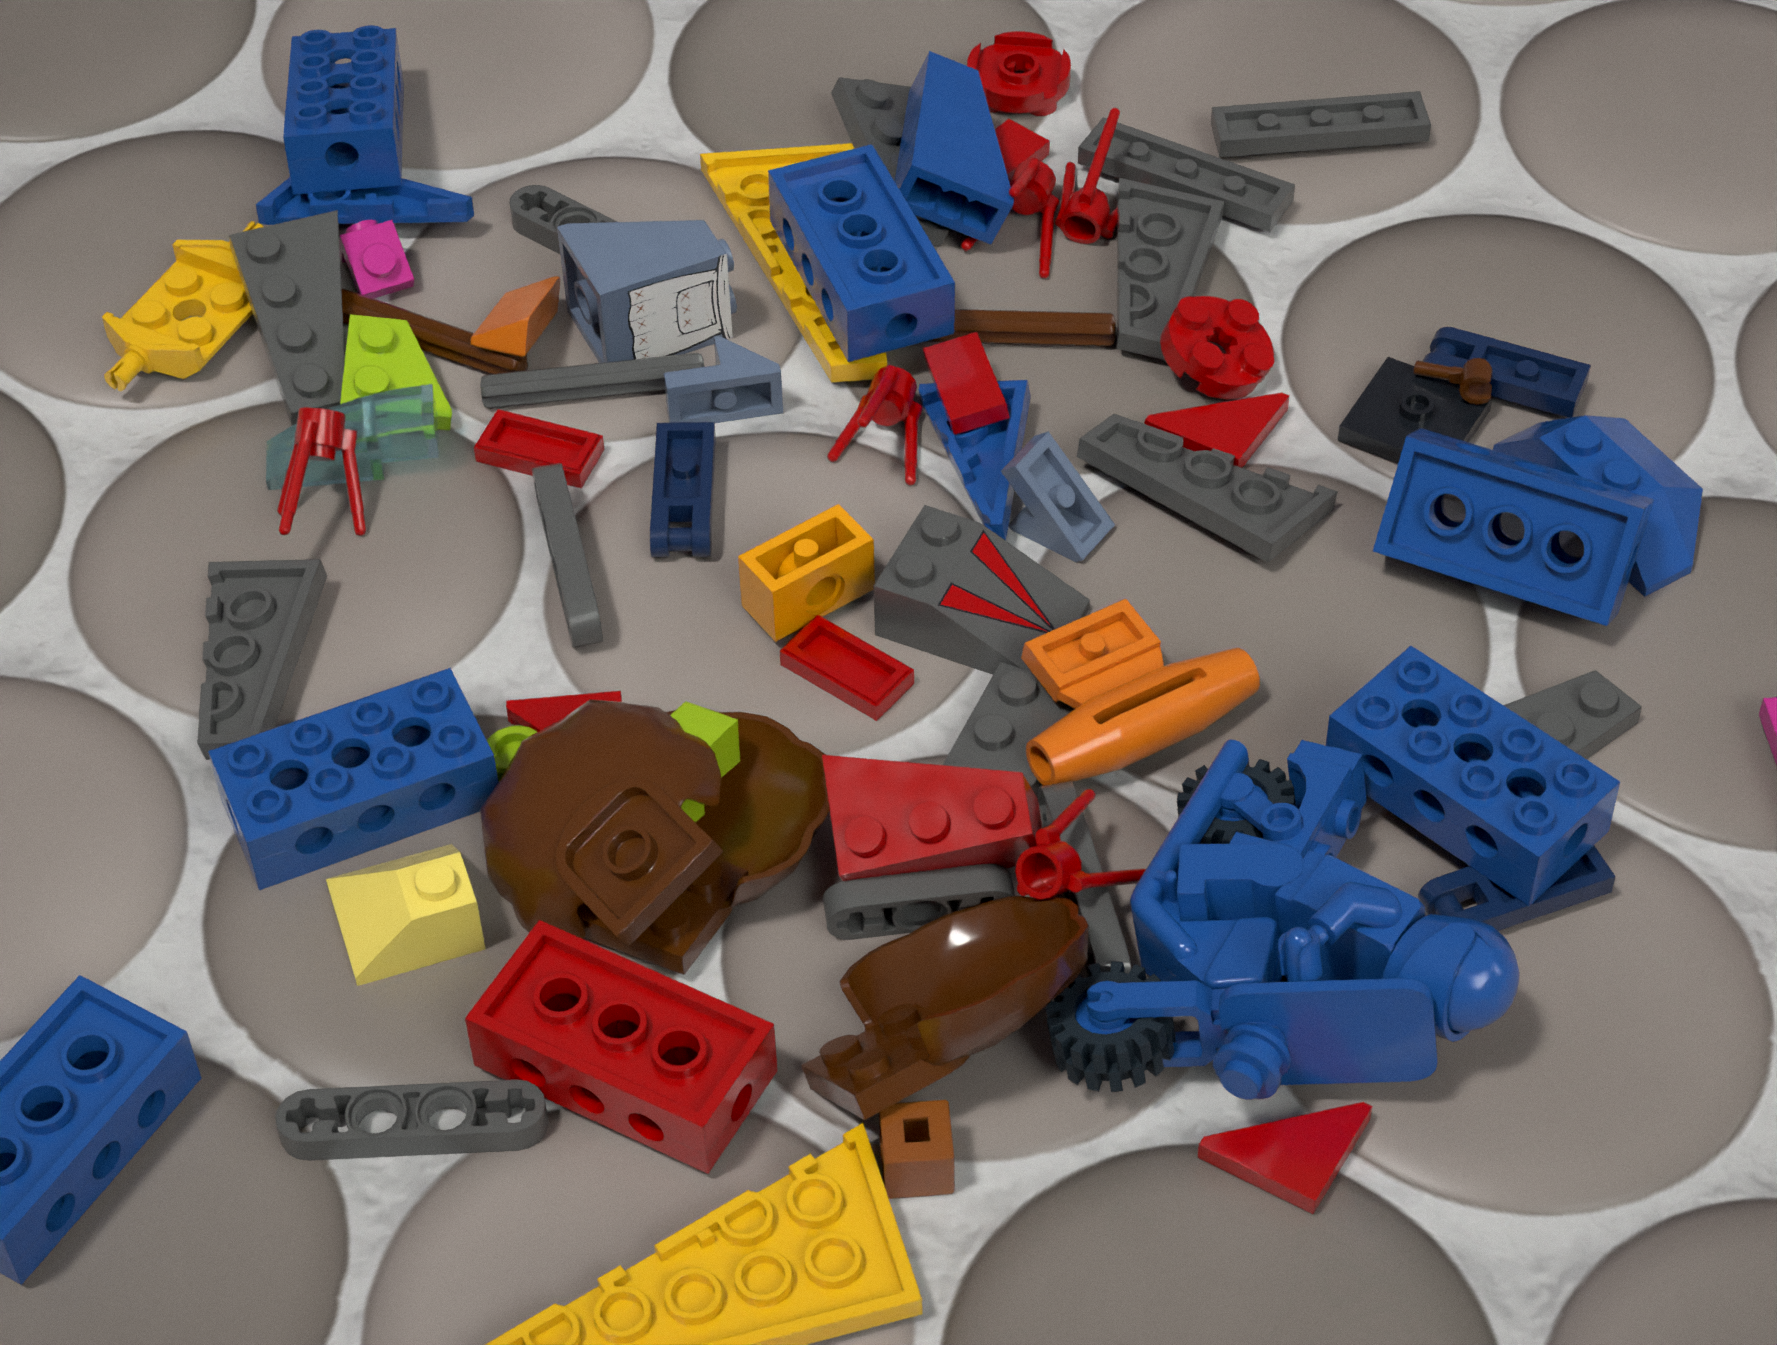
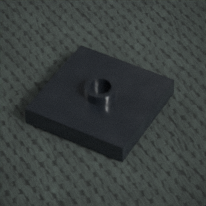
(1404, 402)

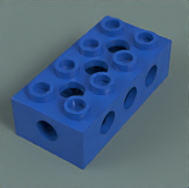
(344, 117)
(861, 252)
(1482, 553)
(1474, 774)
(354, 777)
(77, 1109)

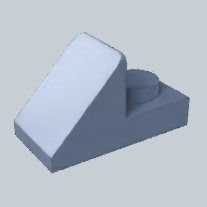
(733, 389)
(1059, 504)

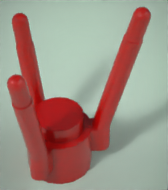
(1032, 192)
(1086, 212)
(887, 403)
(318, 438)
(1056, 866)

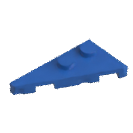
(402, 204)
(984, 451)

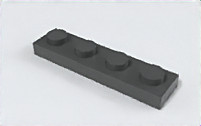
(1320, 124)
(1156, 161)

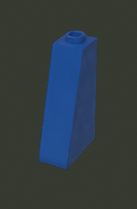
(950, 152)

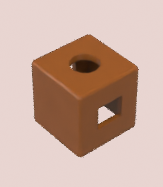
(917, 1149)

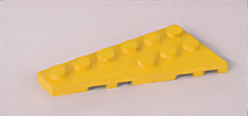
(743, 190)
(763, 1269)

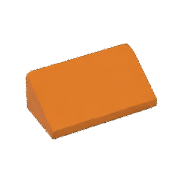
(519, 318)

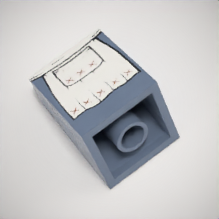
(646, 286)

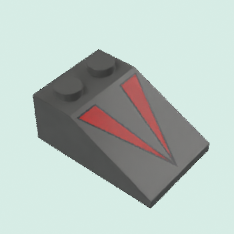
(968, 594)

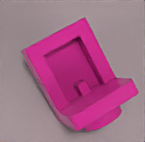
(375, 258)

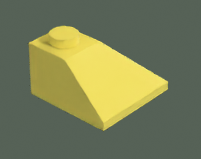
(407, 914)

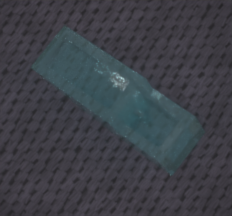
(388, 427)

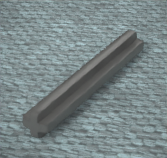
(582, 380)

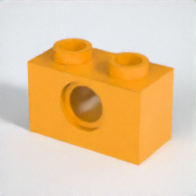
(806, 572)

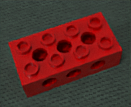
(623, 1045)

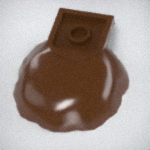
(600, 819)
(764, 826)
(947, 996)

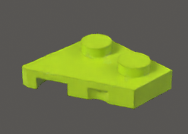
(387, 357)

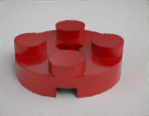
(1031, 92)
(1230, 325)

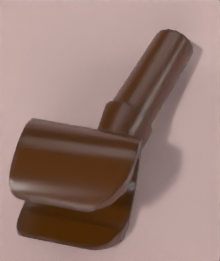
(1472, 378)

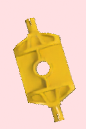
(152, 331)

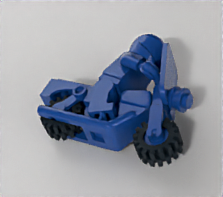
(1257, 894)

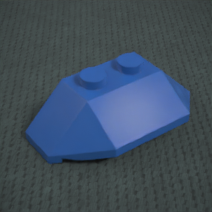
(1622, 457)

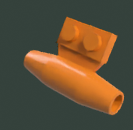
(1124, 694)

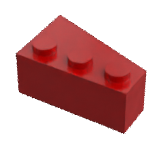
(926, 816)

